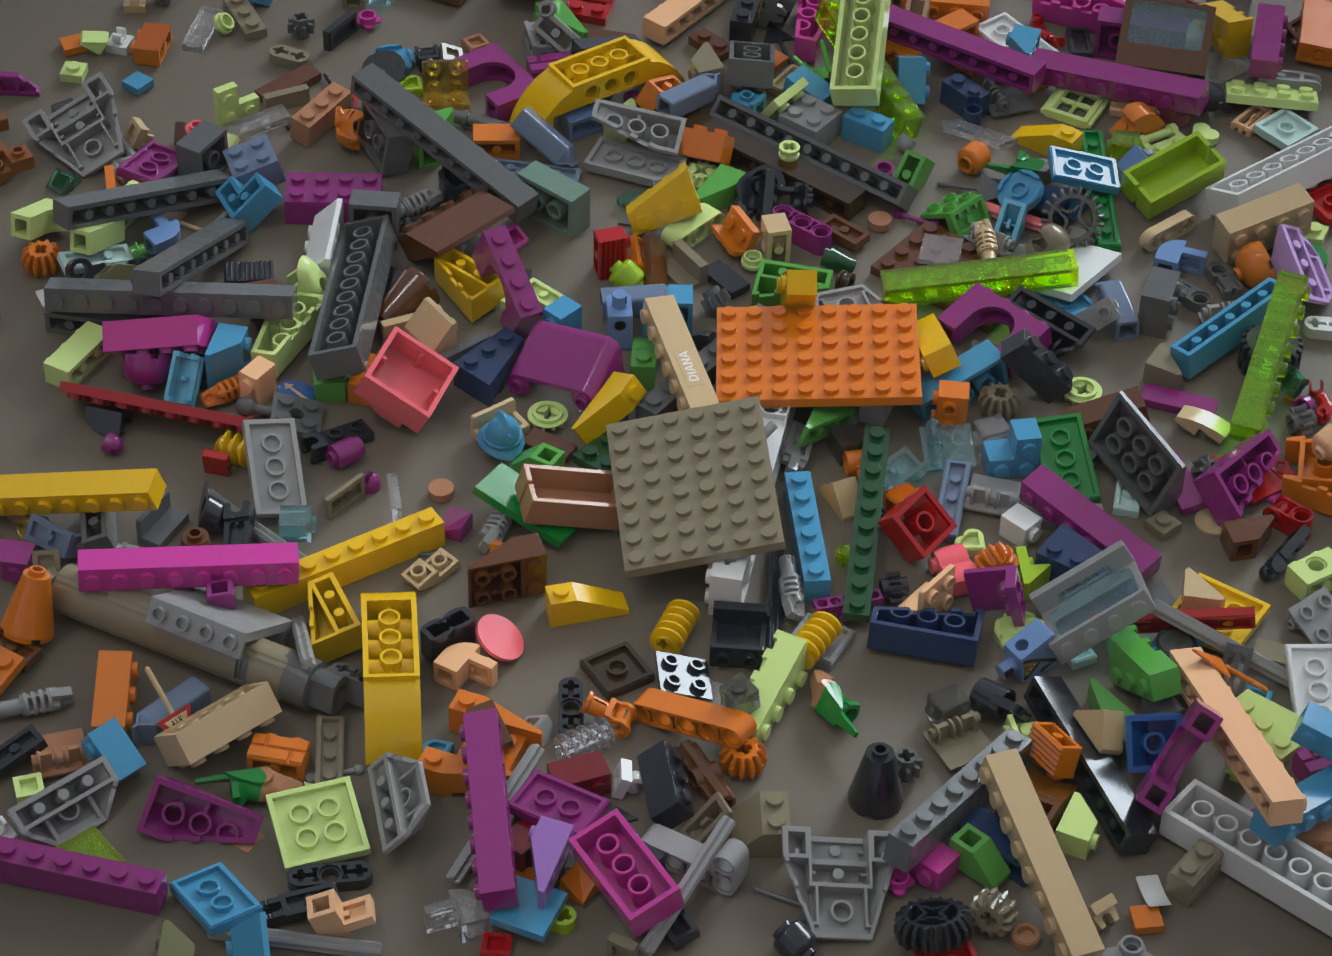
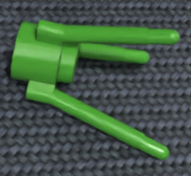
(820, 71)

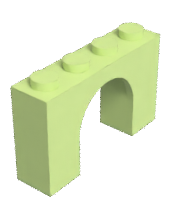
(37, 221)

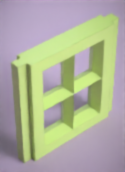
(1093, 112)

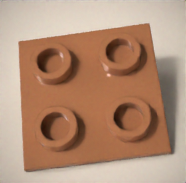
(62, 755)

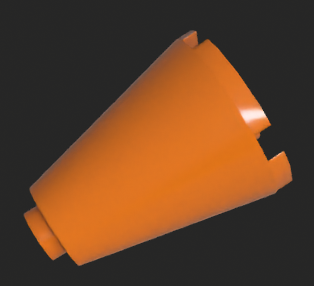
(30, 609)

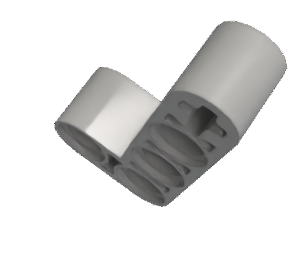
(723, 874)

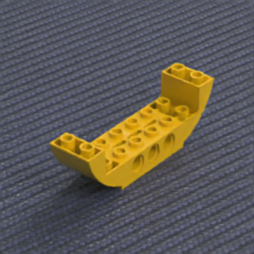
(592, 75)
(391, 675)

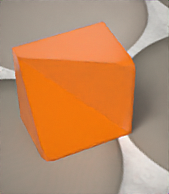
(578, 885)

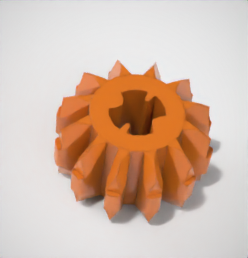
(40, 258)
(996, 556)
(744, 761)

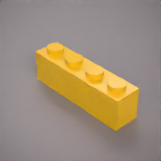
(935, 348)

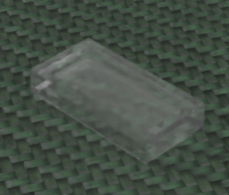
(394, 497)

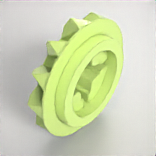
(697, 172)
(1079, 385)
(540, 410)

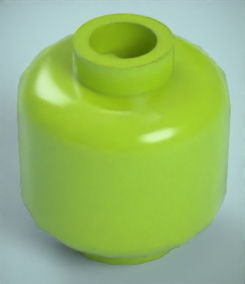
(626, 274)

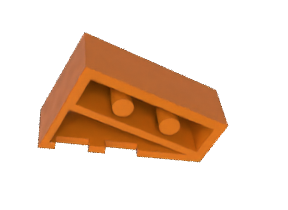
(115, 689)

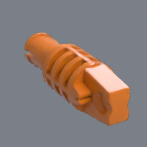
(221, 392)

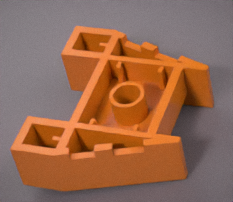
(1314, 476)
(445, 770)

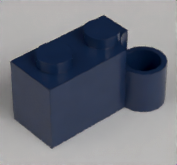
(965, 98)

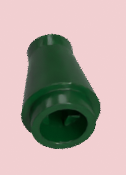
(837, 261)

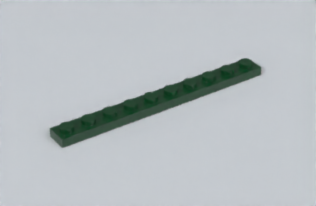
(865, 527)

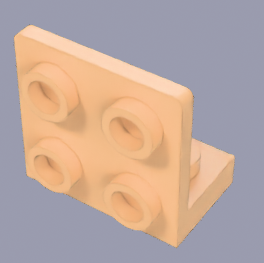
(935, 593)

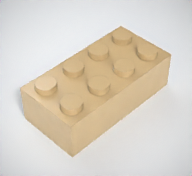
(1261, 219)
(218, 725)

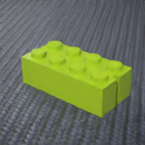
(1173, 175)

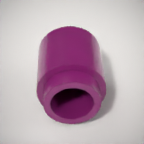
(345, 452)

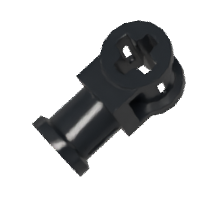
(427, 53)

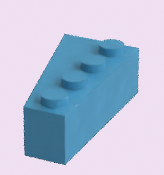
(978, 367)

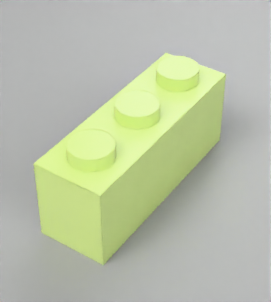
(76, 356)

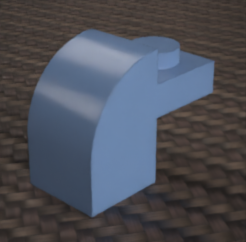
(161, 234)
(1178, 257)

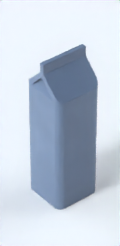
(689, 95)
(544, 138)
(638, 294)
(1128, 325)
(189, 691)

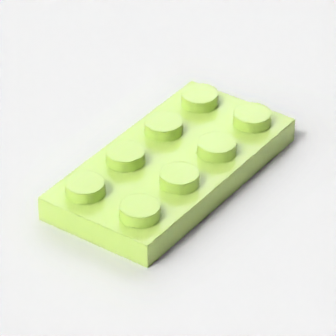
(1270, 96)

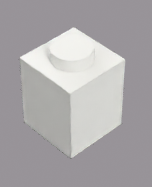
(1020, 526)

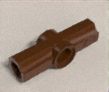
(703, 774)

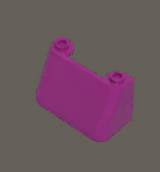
(566, 361)

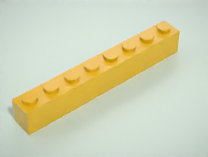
(81, 492)
(355, 559)

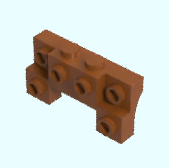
(13, 159)

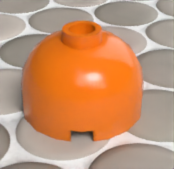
(1253, 264)

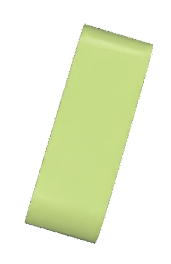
(694, 228)

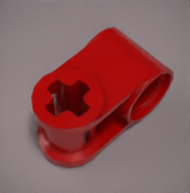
(1289, 515)

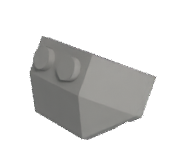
(398, 798)
(68, 805)

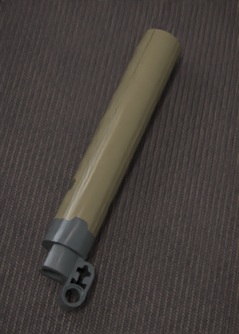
(262, 660)

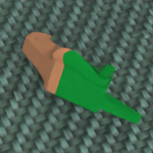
(832, 703)
(252, 783)

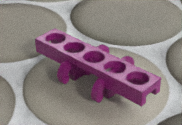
(834, 607)

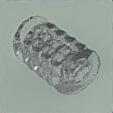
(584, 739)

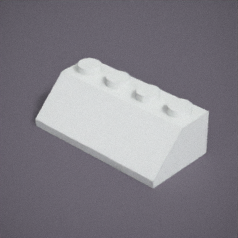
(324, 235)

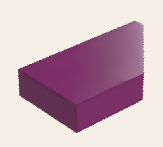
(17, 84)

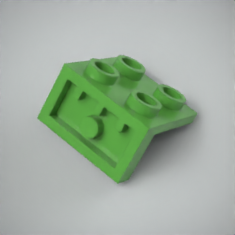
(958, 211)

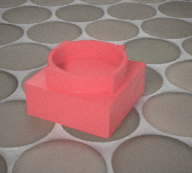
(405, 381)

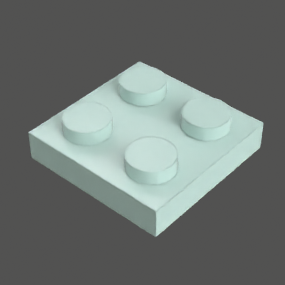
(1284, 128)

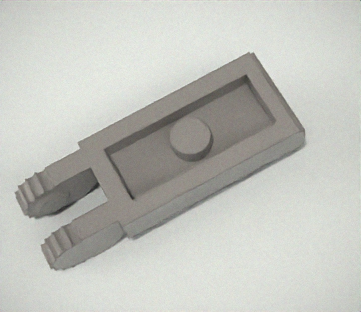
(1295, 80)

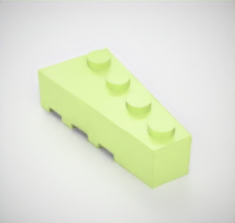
(283, 338)
(778, 680)

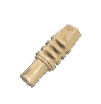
(985, 240)

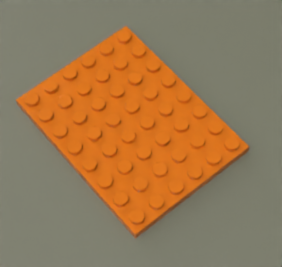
(819, 355)

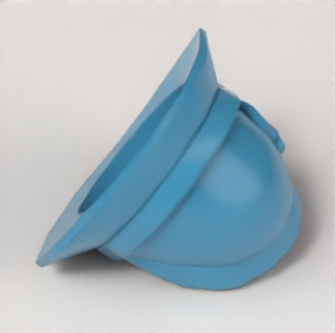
(501, 437)

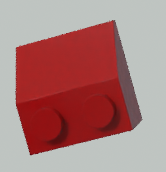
(917, 524)

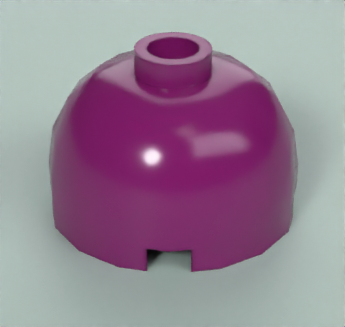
(146, 369)

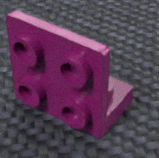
(997, 590)

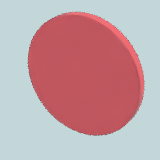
(499, 637)

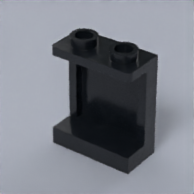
(738, 634)

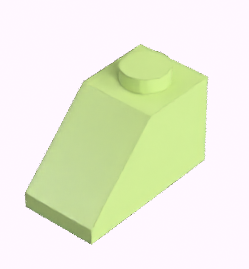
(1077, 829)

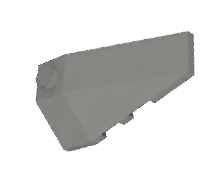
(649, 128)

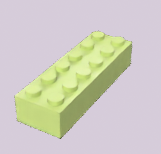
(859, 52)

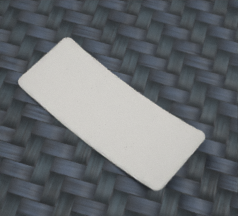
(1152, 890)

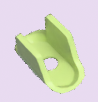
(308, 277)

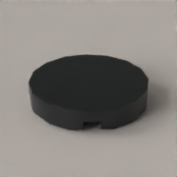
(390, 62)

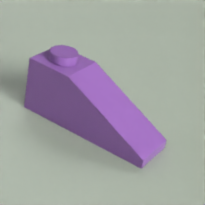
(548, 854)

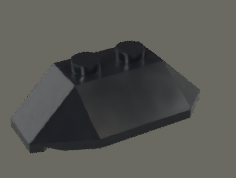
(1067, 330)

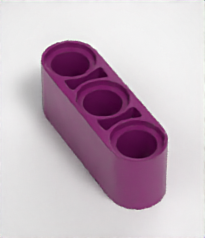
(806, 231)

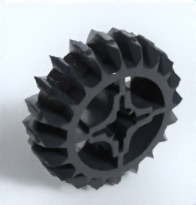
(933, 925)

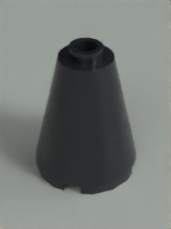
(877, 784)

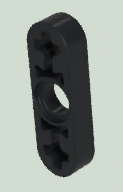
(565, 702)
(350, 868)

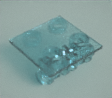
(946, 442)

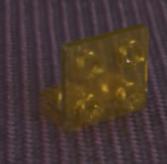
(445, 84)

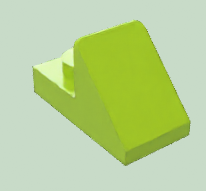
(1031, 575)

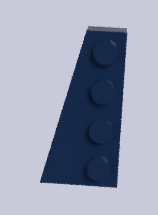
(1065, 551)
(927, 633)

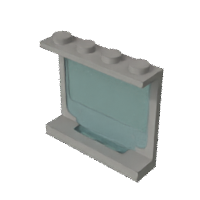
(1093, 601)

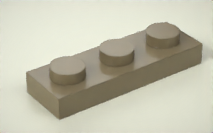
(245, 19)

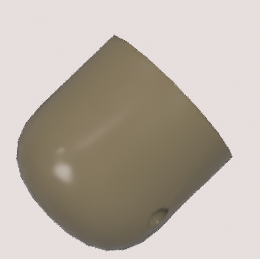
(1053, 238)

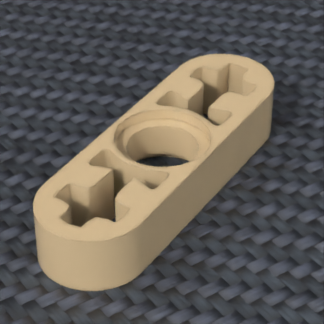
(1167, 230)

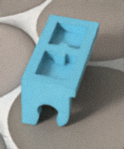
(184, 378)

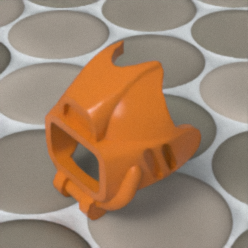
(344, 127)

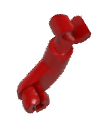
(1036, 22)
(1324, 409)

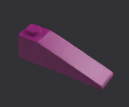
(190, 814)

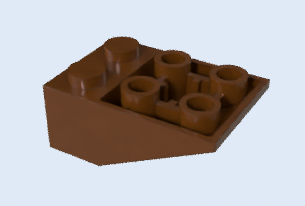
(508, 572)
(1052, 794)

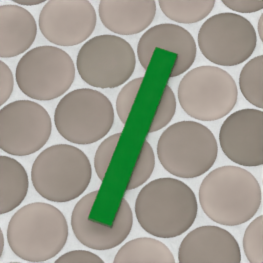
(1109, 239)

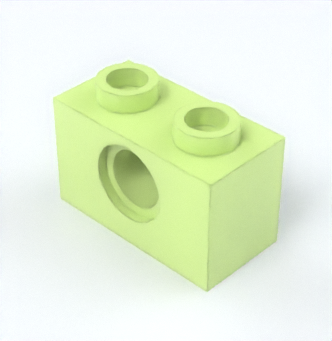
(1310, 573)

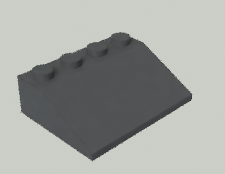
(1138, 456)

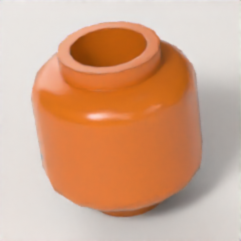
(973, 157)

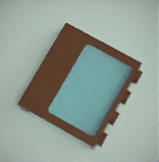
(1166, 36)

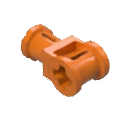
(613, 712)

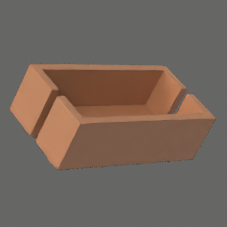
(567, 497)

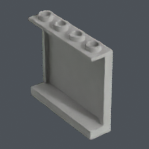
(214, 626)

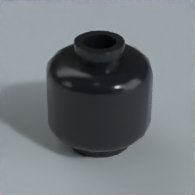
(794, 939)

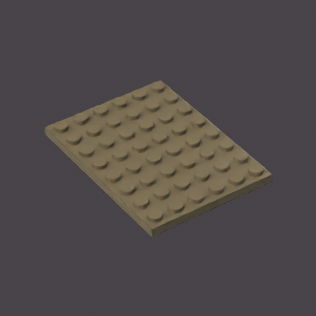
(694, 487)

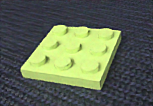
(318, 823)

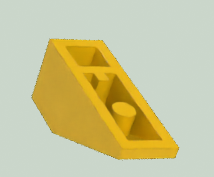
(1042, 136)
(609, 406)
(580, 603)

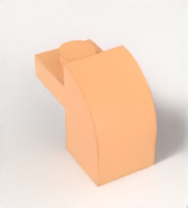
(464, 662)
(337, 918)

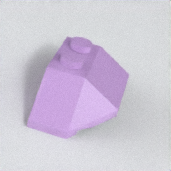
(1296, 255)

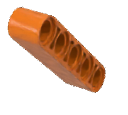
(694, 718)

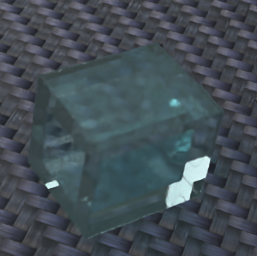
(297, 523)

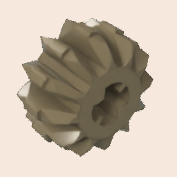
(999, 399)
(994, 912)

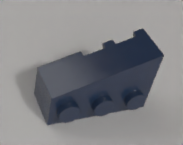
(488, 366)

